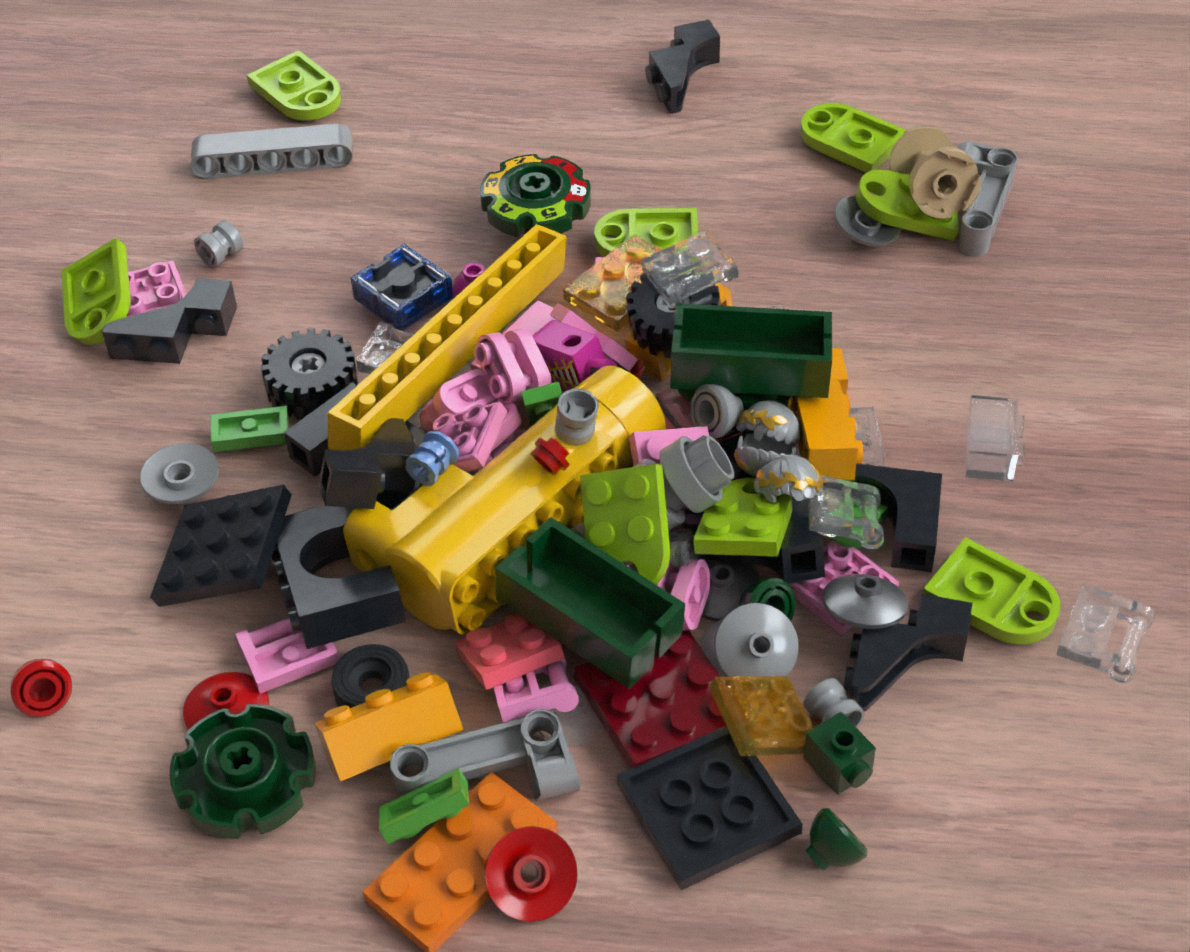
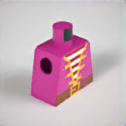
(569, 353)

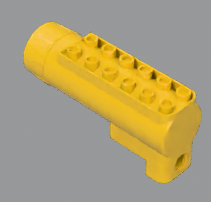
(464, 525)

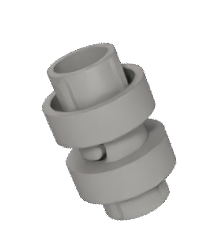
(692, 475)

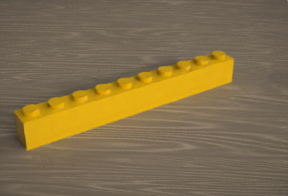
(448, 340)

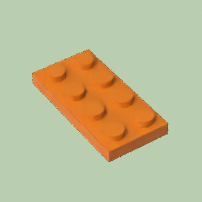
(443, 873)

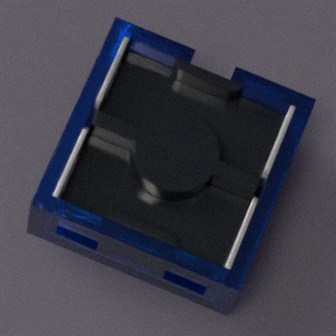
(402, 287)

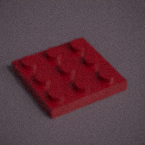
(662, 708)

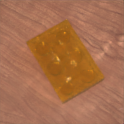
(605, 285)

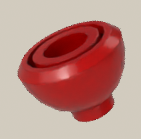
(40, 687)

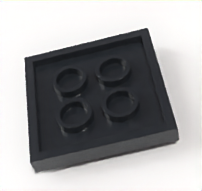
(221, 546)
(708, 807)

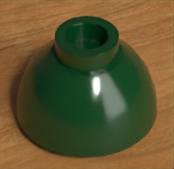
(773, 593)
(833, 842)

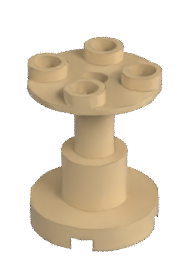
(940, 174)

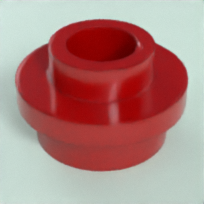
(550, 455)

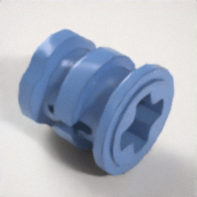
(432, 458)

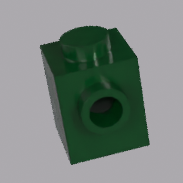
(839, 753)

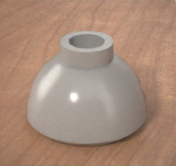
(715, 408)

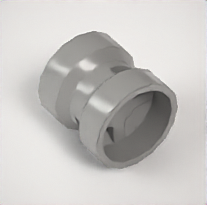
(220, 242)
(576, 416)
(829, 699)

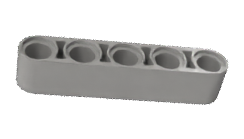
(271, 151)

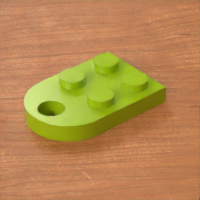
(295, 85)
(849, 135)
(897, 208)
(655, 225)
(96, 291)
(629, 517)
(743, 522)
(999, 593)

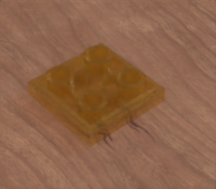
(762, 714)

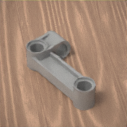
(997, 176)
(495, 749)

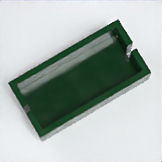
(752, 350)
(590, 602)

